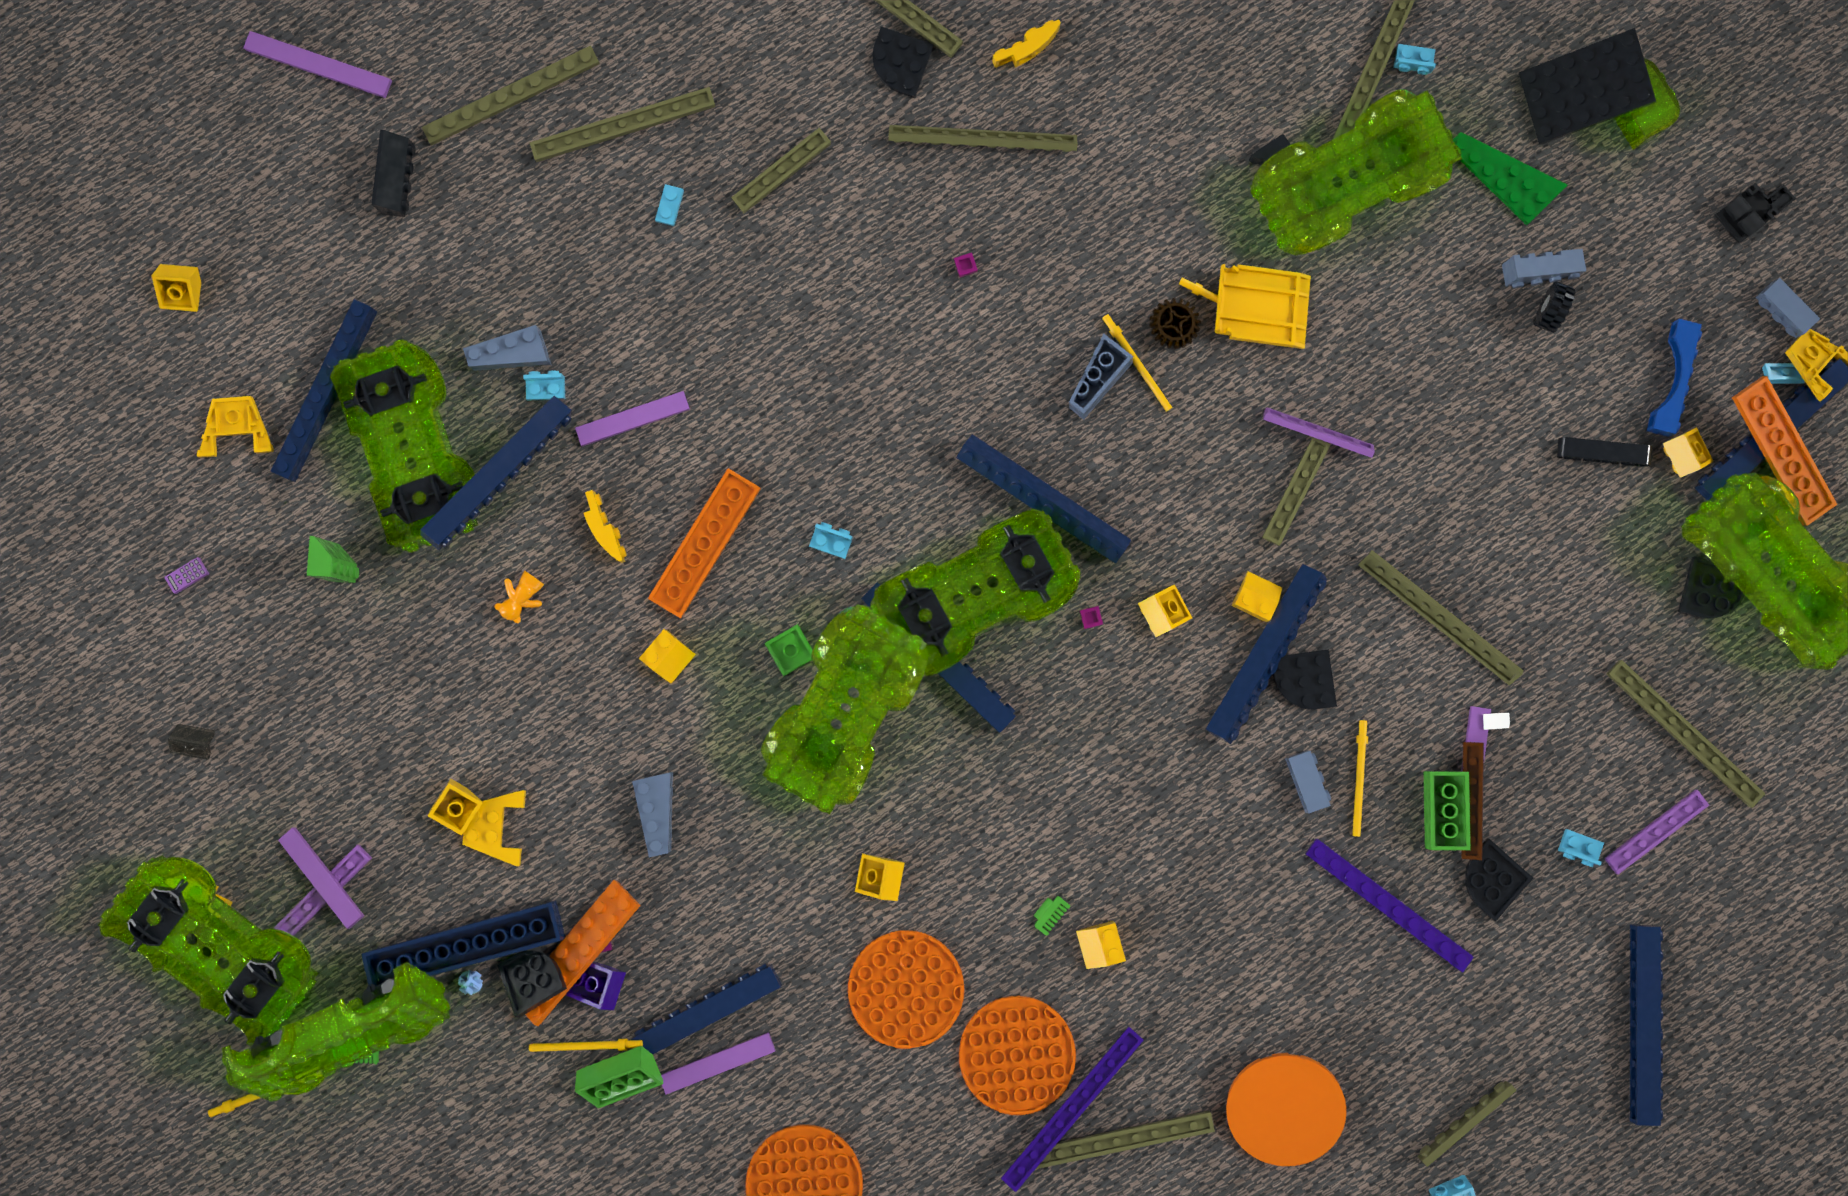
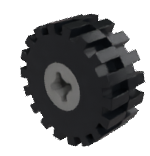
(1554, 307)

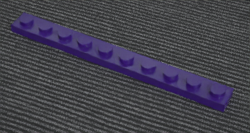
(1389, 905)
(1071, 1109)

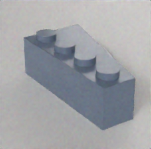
(1544, 267)
(511, 350)
(1101, 374)
(655, 811)

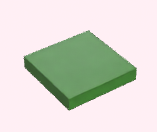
(790, 650)

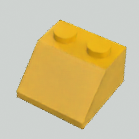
(177, 287)
(1687, 452)
(1257, 597)
(1165, 610)
(667, 656)
(455, 807)
(879, 877)
(1101, 945)

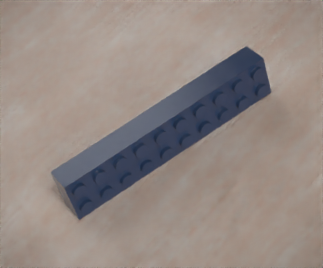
(468, 943)

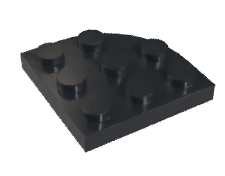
(900, 60)
(1706, 593)
(1306, 680)
(1495, 880)
(530, 980)

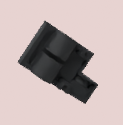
(1752, 210)

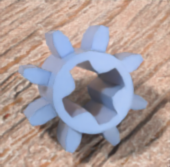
(470, 982)

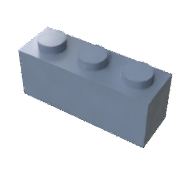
(1787, 308)
(1308, 781)

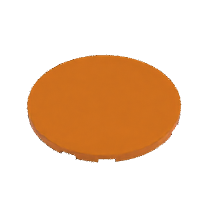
(906, 989)
(1017, 1055)
(1286, 1109)
(804, 1163)

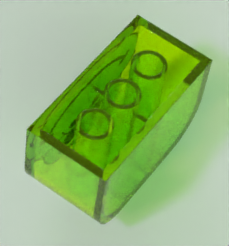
(1651, 121)

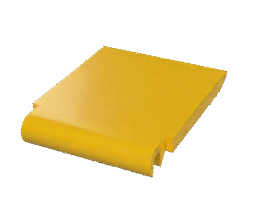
(1263, 305)

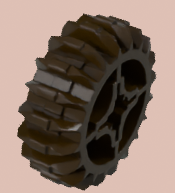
(1188, 317)

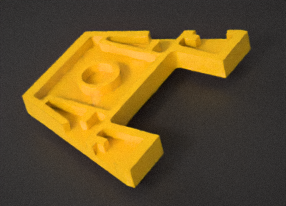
(1810, 355)
(230, 418)
(486, 828)

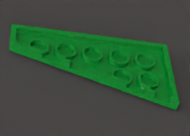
(1512, 181)

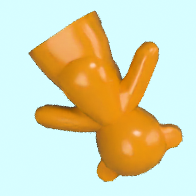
(518, 598)

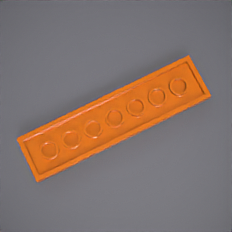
(1784, 448)
(704, 543)
(588, 940)

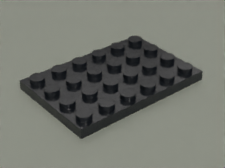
(1587, 86)

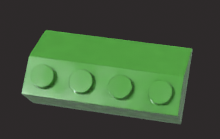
(330, 562)
(1446, 810)
(618, 1077)

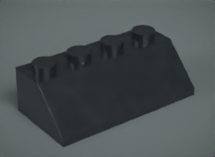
(393, 174)

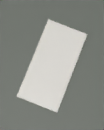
(1496, 721)

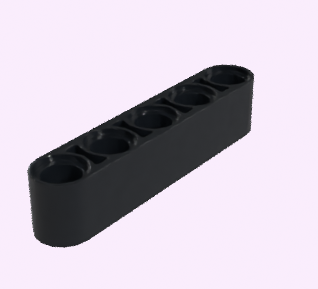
(1604, 451)

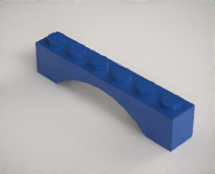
(1683, 341)

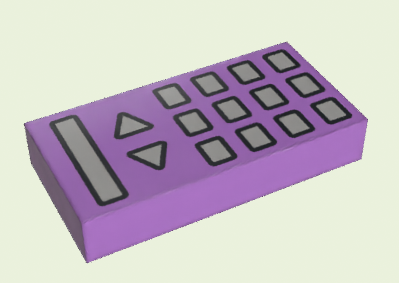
(186, 575)

